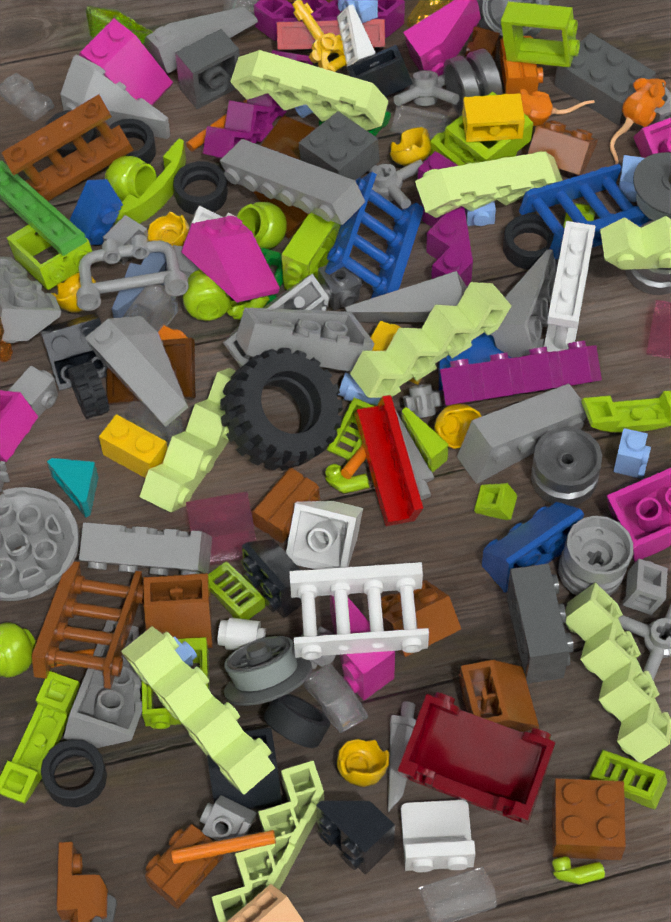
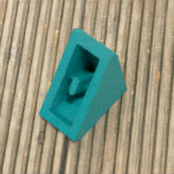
(77, 480)

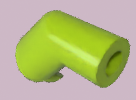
(236, 309)
(344, 485)
(577, 875)

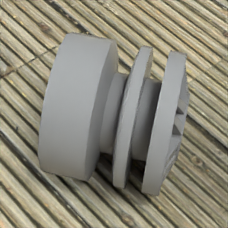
(595, 552)

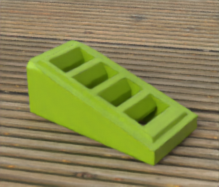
(346, 422)
(429, 443)
(246, 610)
(646, 773)

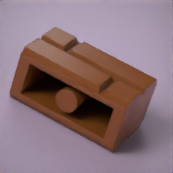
(276, 509)
(180, 880)

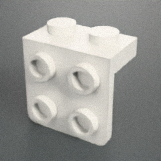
(437, 836)

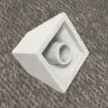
(323, 534)

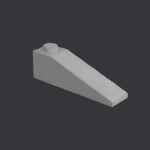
(176, 35)
(88, 80)
(412, 302)
(23, 304)
(529, 309)
(140, 362)
(106, 714)

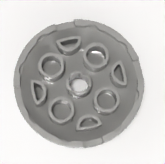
(47, 539)

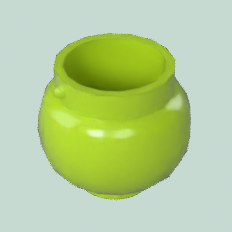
(130, 176)
(265, 222)
(205, 298)
(15, 649)

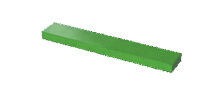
(39, 212)

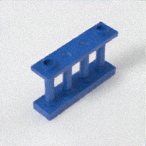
(581, 186)
(398, 241)

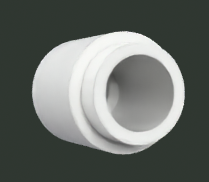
(239, 632)

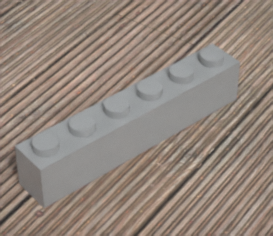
(292, 181)

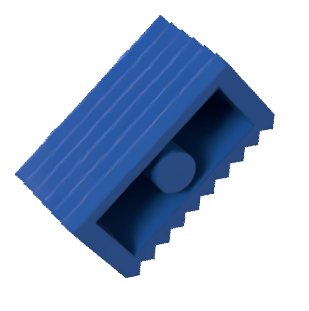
(96, 210)

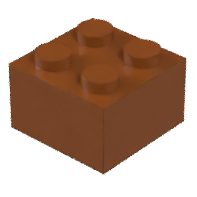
(588, 819)

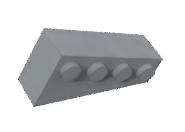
(328, 336)
(513, 432)
(145, 549)

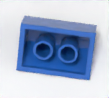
(530, 543)

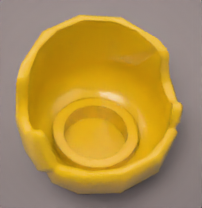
(413, 146)
(169, 229)
(67, 294)
(454, 423)
(362, 762)

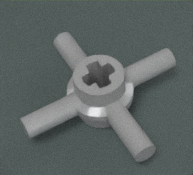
(426, 90)
(389, 181)
(652, 637)

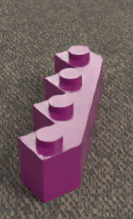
(273, 11)
(247, 119)
(449, 234)
(520, 375)

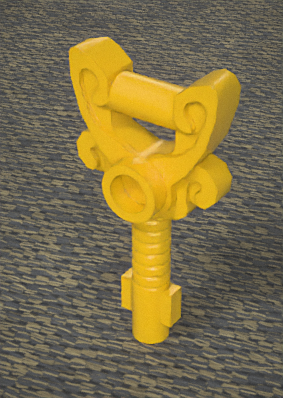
(324, 44)

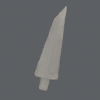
(420, 469)
(400, 732)

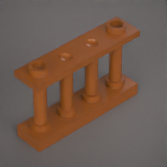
(76, 166)
(65, 606)

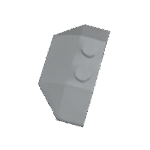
(302, 296)

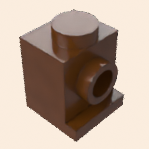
(484, 39)

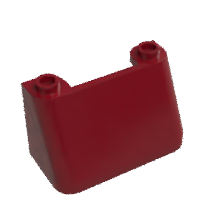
(477, 759)

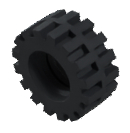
(88, 390)

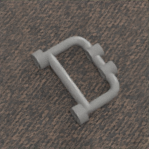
(89, 294)

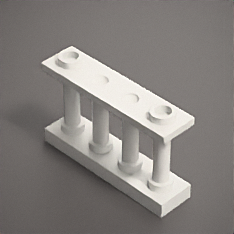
(569, 285)
(350, 580)

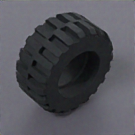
(309, 388)

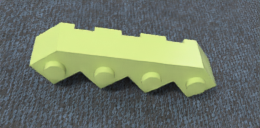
(299, 84)
(484, 182)
(637, 247)
(443, 334)
(190, 452)
(625, 687)
(206, 719)
(291, 826)

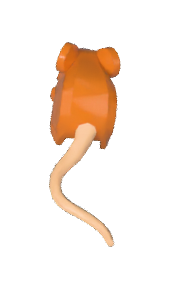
(539, 106)
(640, 106)

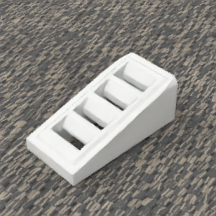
(353, 36)

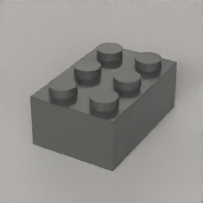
(602, 76)
(538, 623)

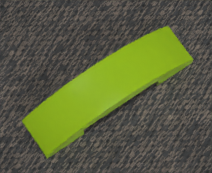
(159, 191)
(632, 414)
(42, 734)

